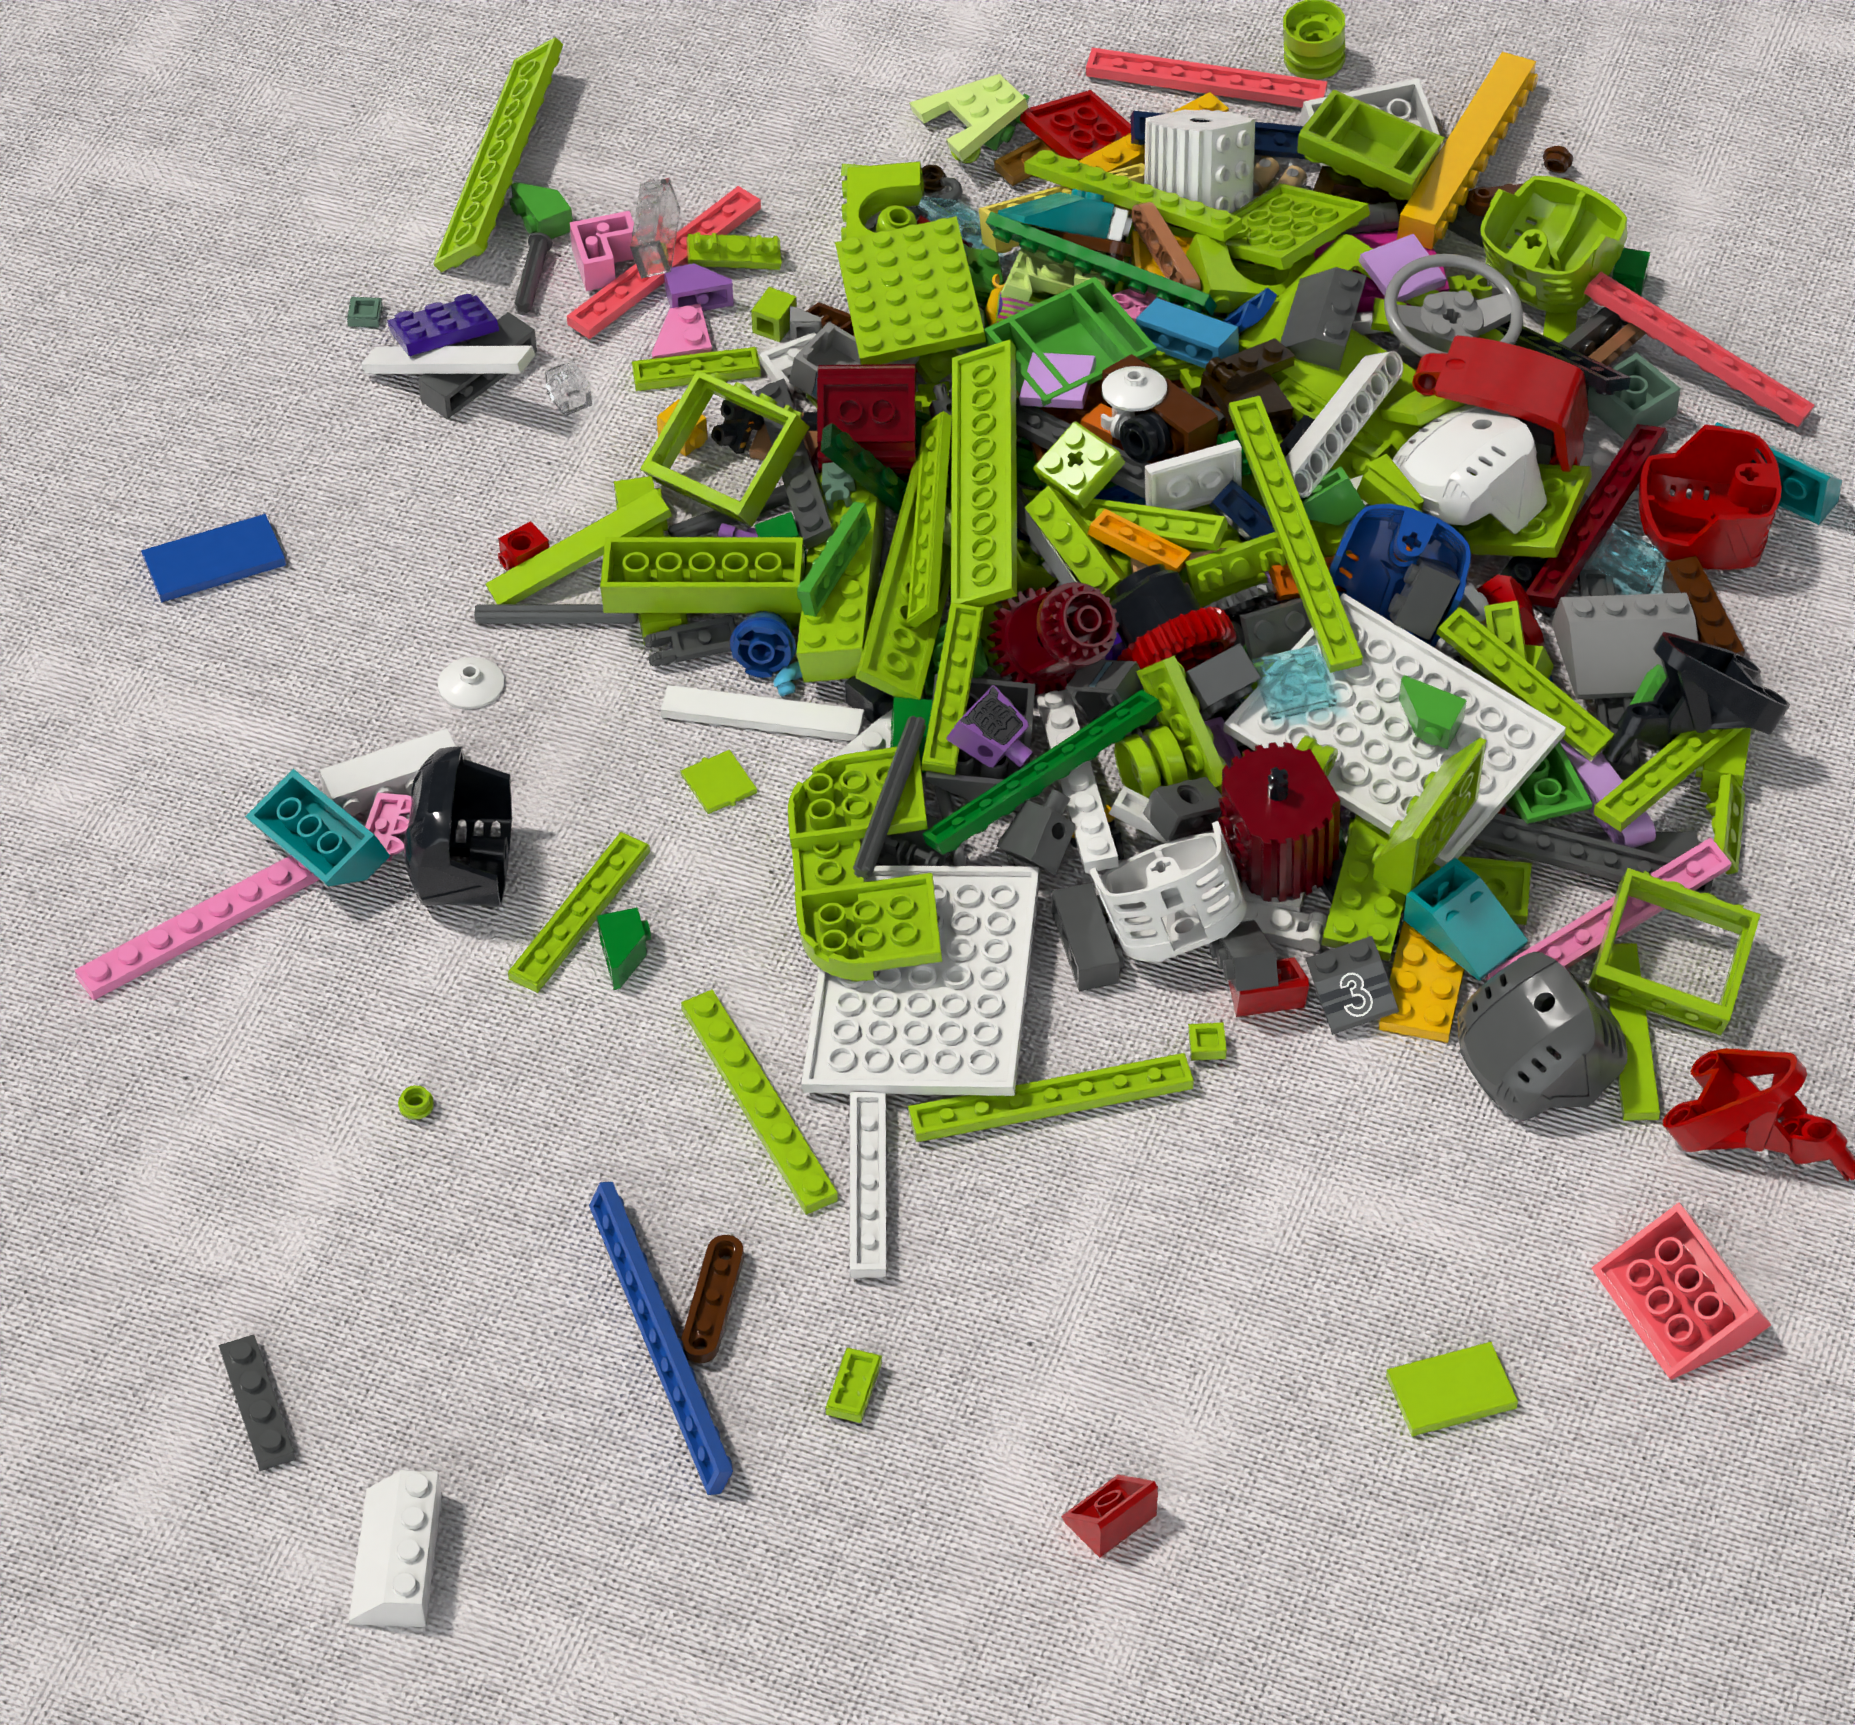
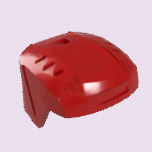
(1741, 504)

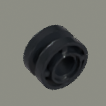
(1145, 436)

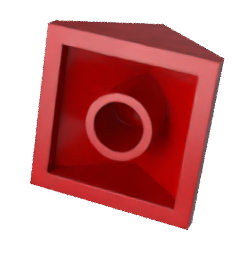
(1288, 995)
(1113, 1512)

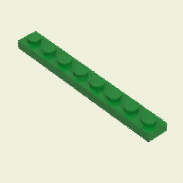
(1090, 260)
(1042, 772)

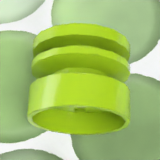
(1314, 39)

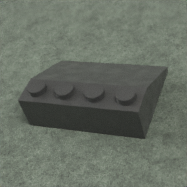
(971, 775)

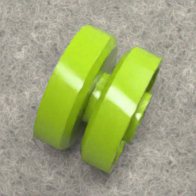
(1150, 760)

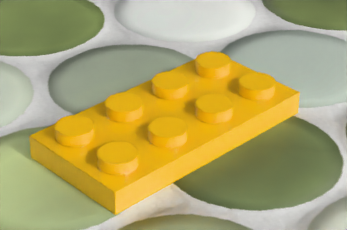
(1424, 988)

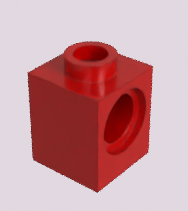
(521, 545)

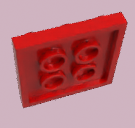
(1076, 124)

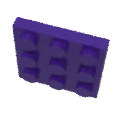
(442, 324)

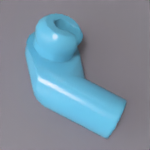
(784, 679)

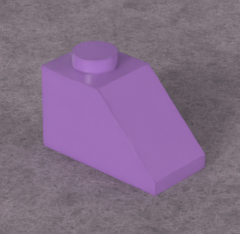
(697, 285)

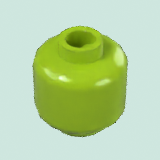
(894, 218)

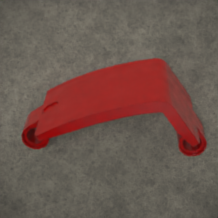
(1512, 383)

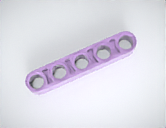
(1598, 781)

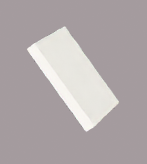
(1193, 477)

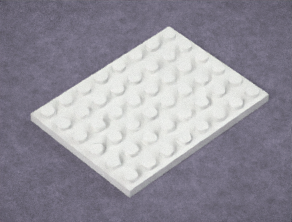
(1378, 753)
(937, 1023)

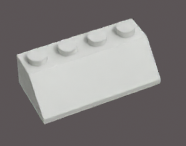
(397, 1550)

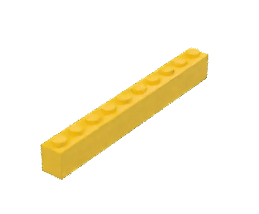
(1468, 149)

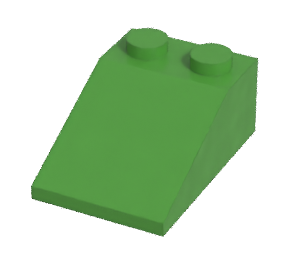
(1550, 790)

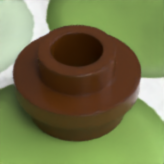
(1557, 159)

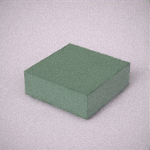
(364, 312)

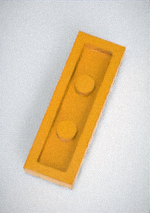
(1137, 541)

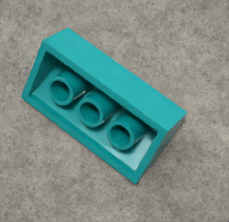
(1804, 487)
(318, 832)

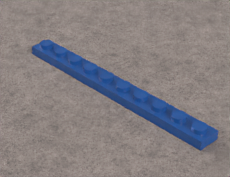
(661, 1339)

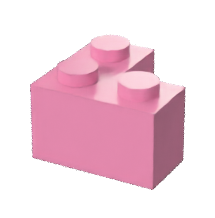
(600, 244)

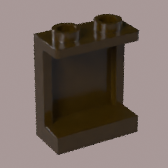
(1274, 400)

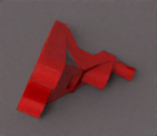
(1735, 1103)

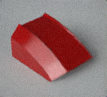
(1506, 589)

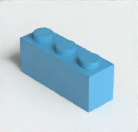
(1187, 333)

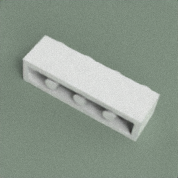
(389, 770)

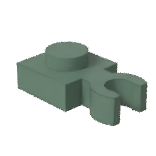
(836, 484)

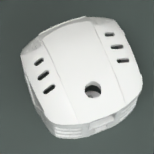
(1478, 442)
(1173, 896)

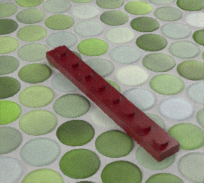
(1596, 516)

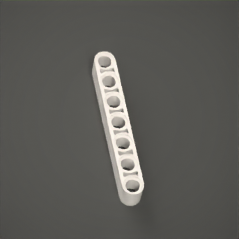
(1342, 419)

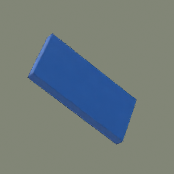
(213, 558)

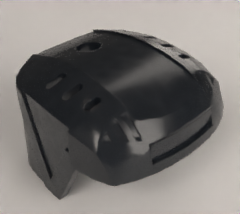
(441, 796)

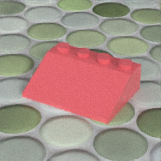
(1680, 1294)

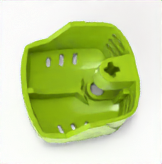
(1566, 249)

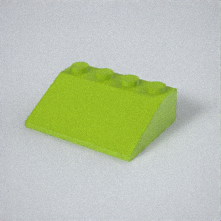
(1430, 820)

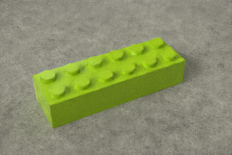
(702, 574)

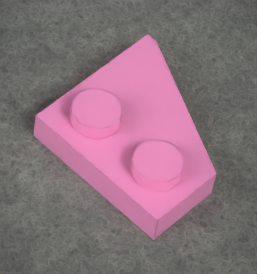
(683, 333)

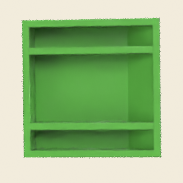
(1076, 323)

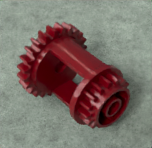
(1057, 622)

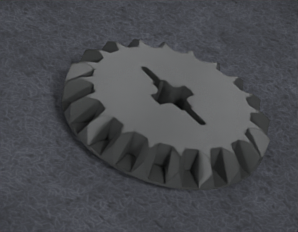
(1244, 600)

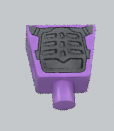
(992, 730)

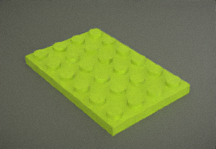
(910, 292)

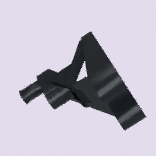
(1701, 692)

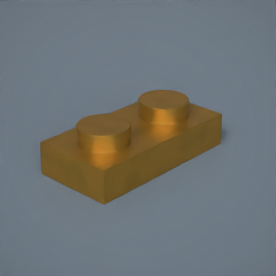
(1012, 164)

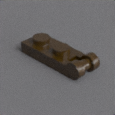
(1250, 364)

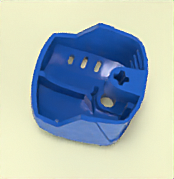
(1378, 575)

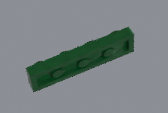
(863, 467)

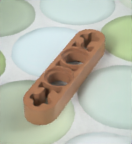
(1163, 245)

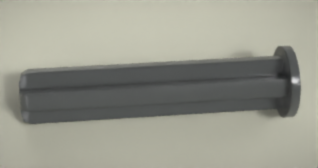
(539, 245)

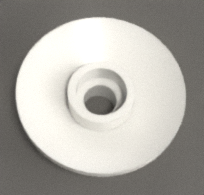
(1134, 388)
(471, 683)

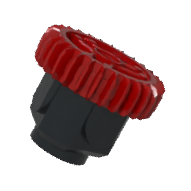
(1164, 619)

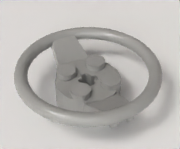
(1451, 313)

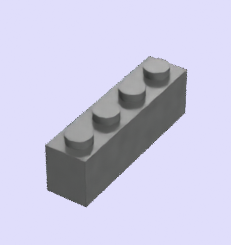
(452, 392)

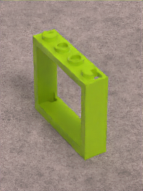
(683, 422)
(1661, 998)

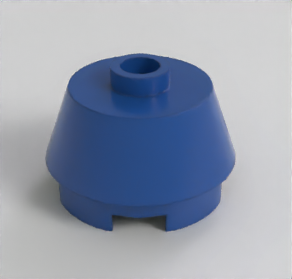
(763, 644)

